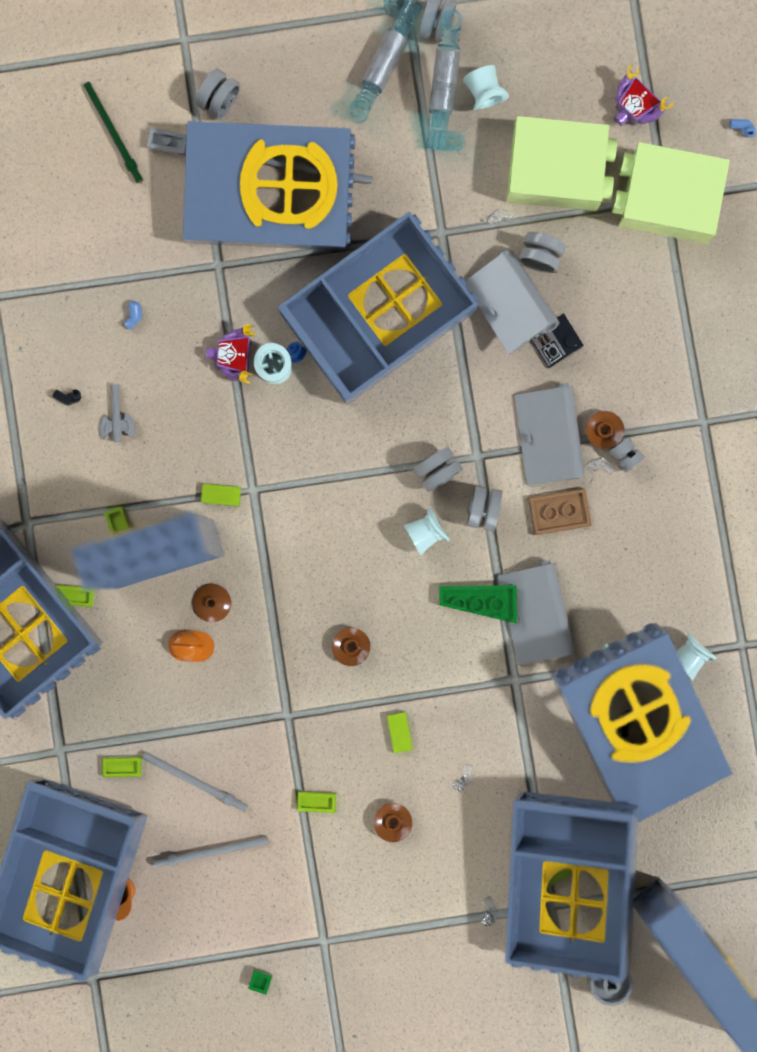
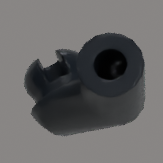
(67, 399)
(623, 730)

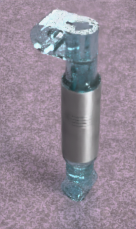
(386, 56)
(443, 87)

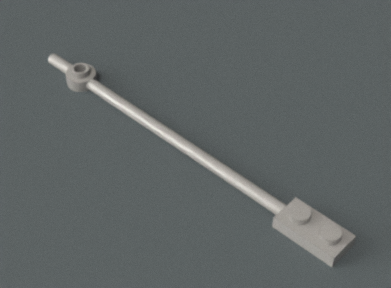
(176, 143)

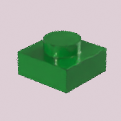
(260, 981)

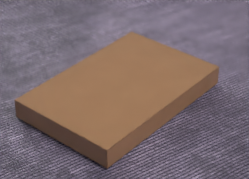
(559, 511)

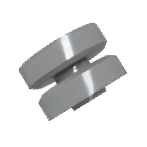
(434, 17)
(217, 94)
(542, 252)
(439, 471)
(480, 507)
(611, 993)

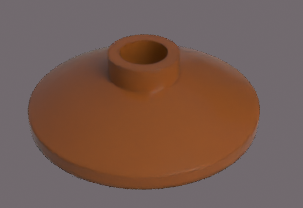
(614, 428)
(221, 607)
(351, 657)
(395, 832)

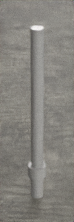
(228, 799)
(174, 859)

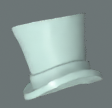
(485, 87)
(273, 363)
(425, 532)
(693, 656)

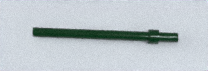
(130, 163)

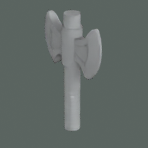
(117, 425)

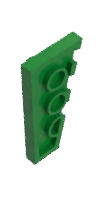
(489, 601)

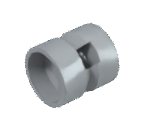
(626, 447)

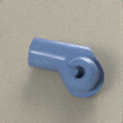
(744, 125)
(135, 314)

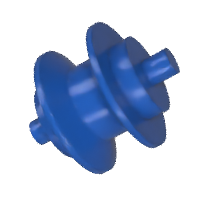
(296, 352)

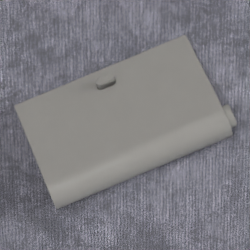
(514, 297)
(555, 435)
(542, 615)

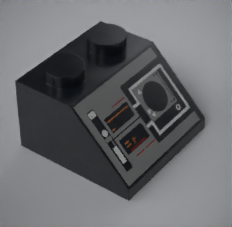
(558, 343)

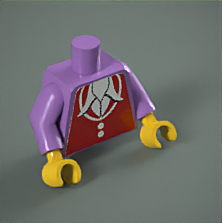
(637, 102)
(233, 354)

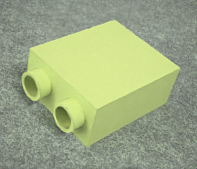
(560, 163)
(671, 192)

